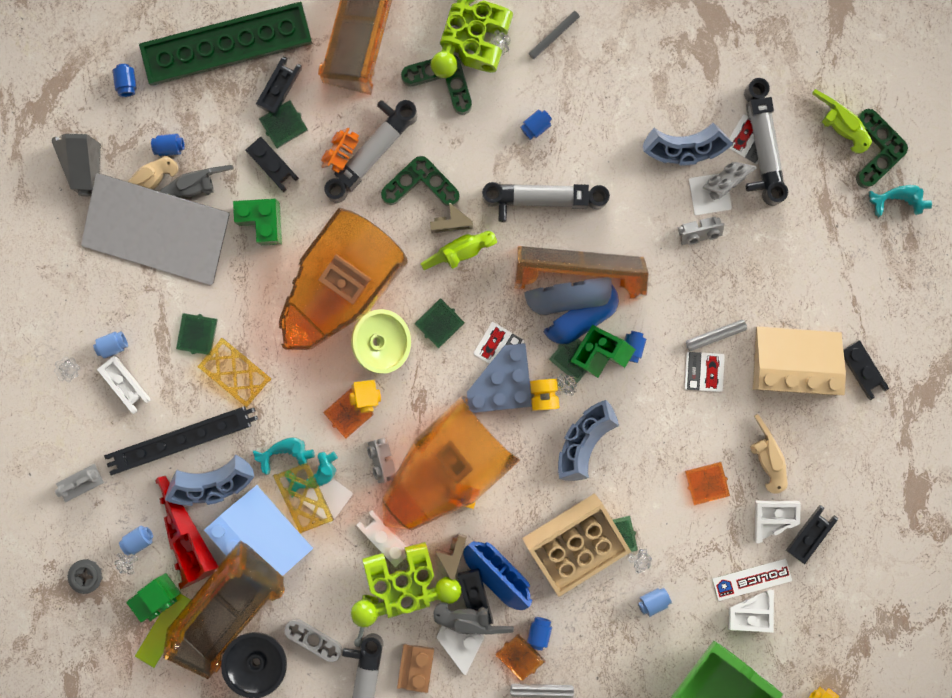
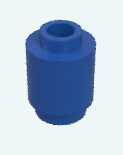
(124, 80)
(536, 124)
(167, 145)
(637, 341)
(539, 633)

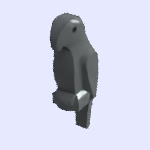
(194, 182)
(467, 620)

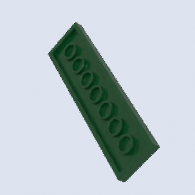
(225, 43)

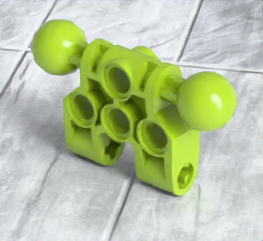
(486, 55)
(365, 612)

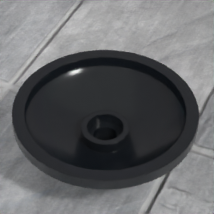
(245, 676)

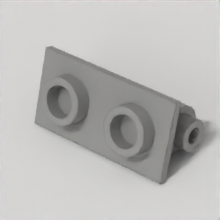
(710, 229)
(377, 453)
(79, 483)

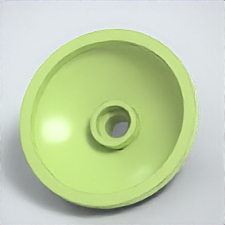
(392, 341)

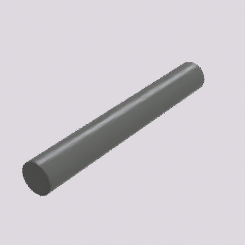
(554, 35)

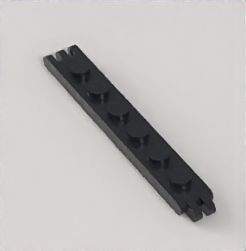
(180, 439)

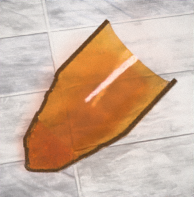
(318, 312)
(445, 469)

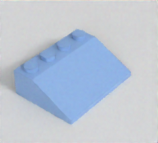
(261, 526)

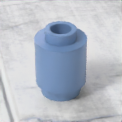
(110, 344)
(136, 540)
(654, 602)

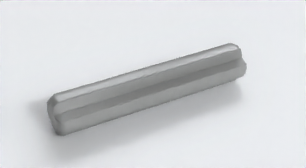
(716, 335)
(541, 690)

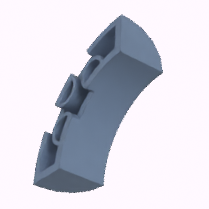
(687, 149)
(568, 297)
(582, 439)
(210, 486)

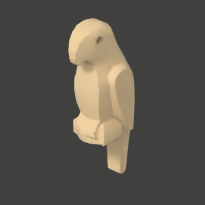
(153, 173)
(770, 459)

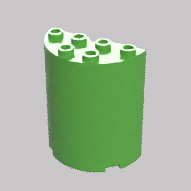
(724, 676)

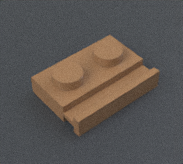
(345, 279)
(415, 668)

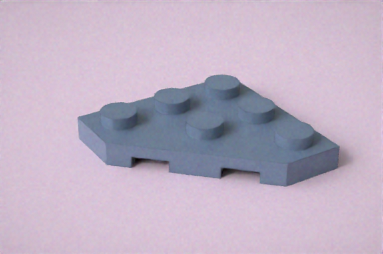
(503, 382)

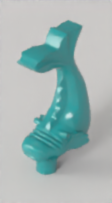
(909, 193)
(291, 445)
(324, 474)

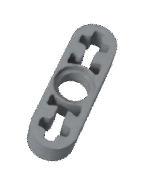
(315, 649)

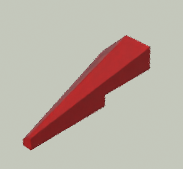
(191, 552)

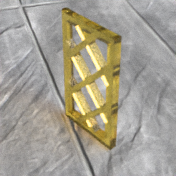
(217, 376)
(310, 483)

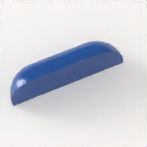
(579, 321)
(498, 574)

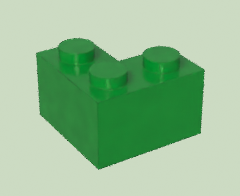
(263, 214)
(598, 349)
(155, 596)

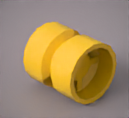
(542, 387)

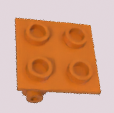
(331, 157)

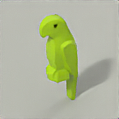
(845, 123)
(461, 249)

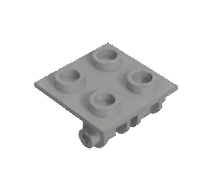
(730, 177)

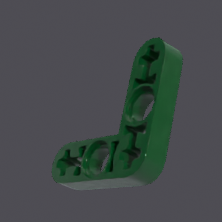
(427, 78)
(886, 150)
(417, 176)

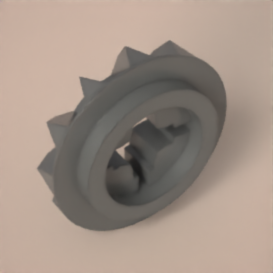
(77, 582)

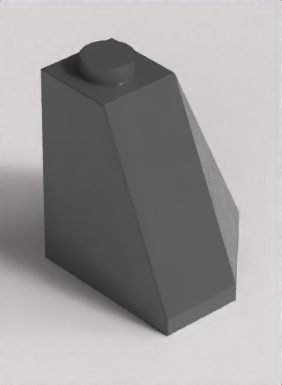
(79, 160)

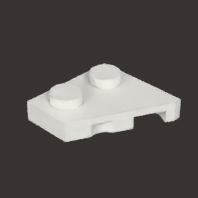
(775, 517)
(753, 613)
(460, 646)

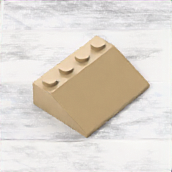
(799, 361)
(576, 544)

